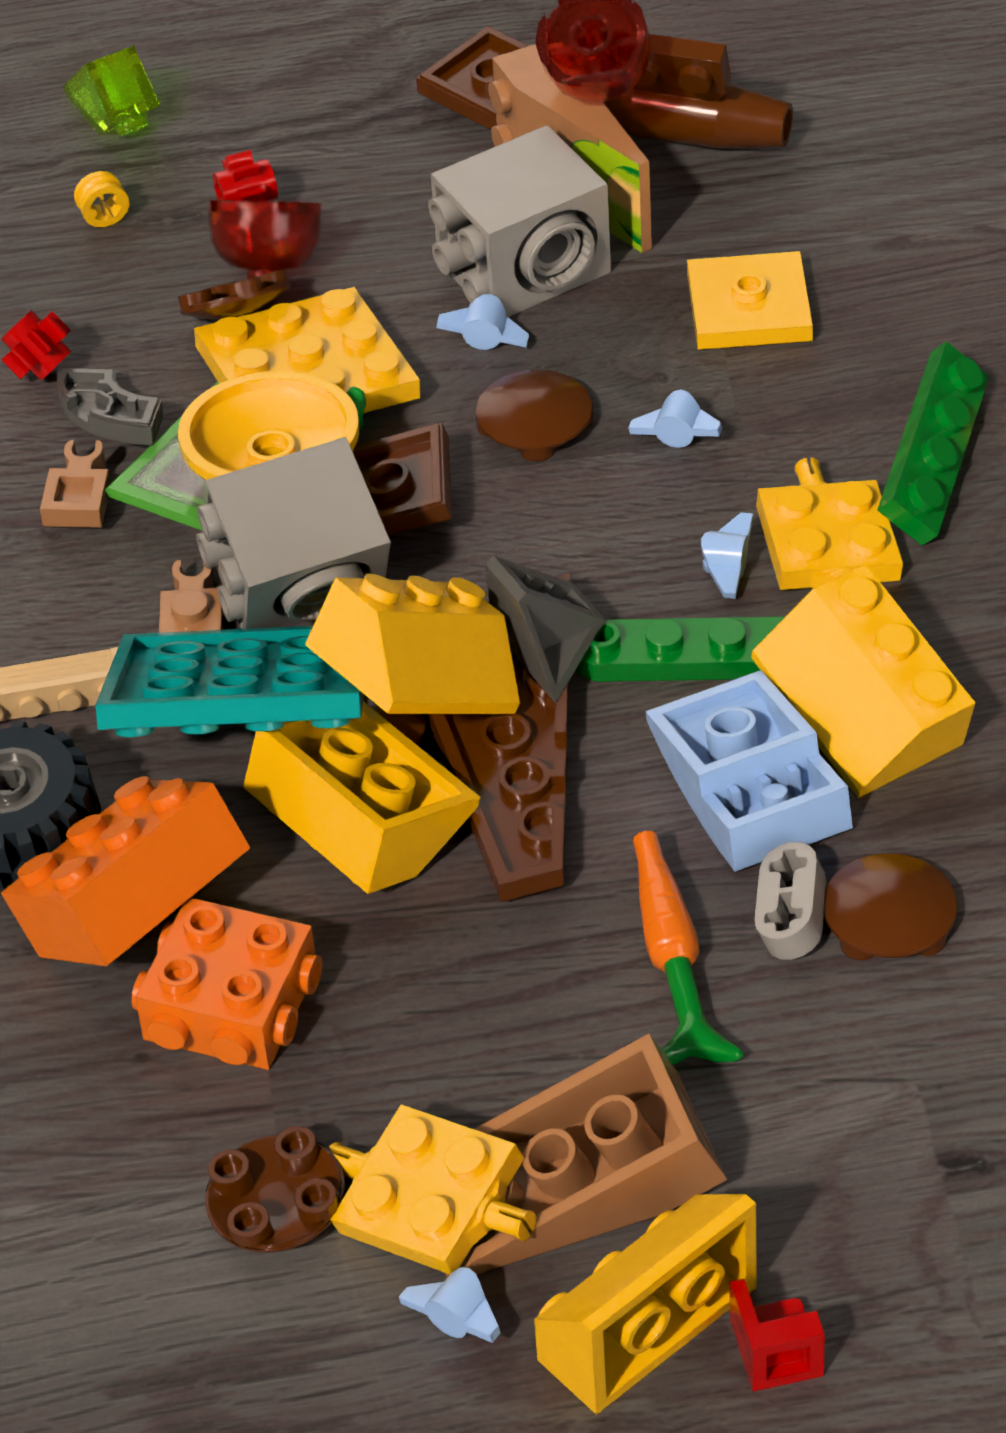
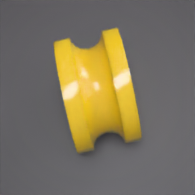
(95, 186)

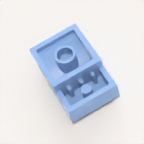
(750, 769)

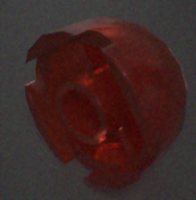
(594, 47)
(264, 233)

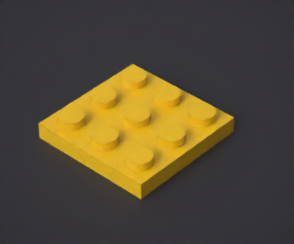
(318, 336)

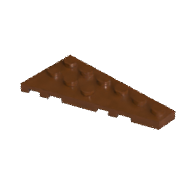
(521, 776)

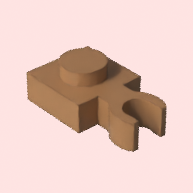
(76, 493)
(192, 604)

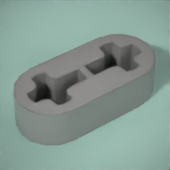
(803, 899)

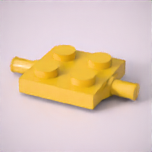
(826, 529)
(430, 1190)

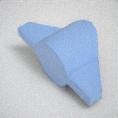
(484, 324)
(677, 421)
(727, 553)
(454, 1305)

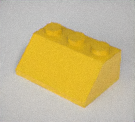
(418, 645)
(865, 681)
(359, 796)
(648, 1298)

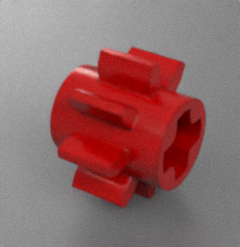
(245, 179)
(36, 345)

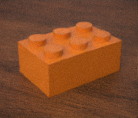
(124, 869)

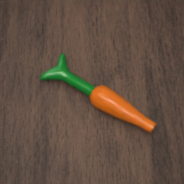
(674, 949)

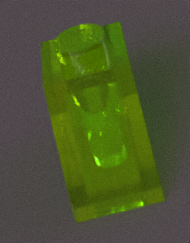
(113, 92)

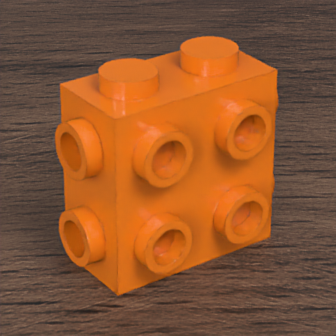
(227, 983)

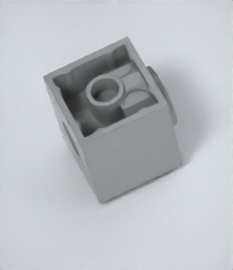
(521, 221)
(288, 532)

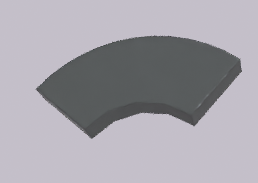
(105, 409)

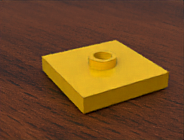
(749, 300)

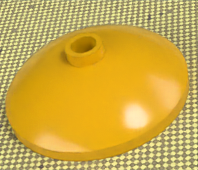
(263, 419)

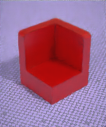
(776, 1339)

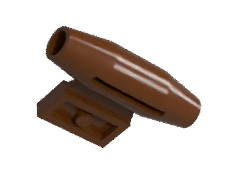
(690, 101)

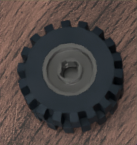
(41, 793)

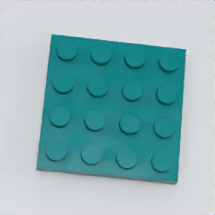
(222, 679)

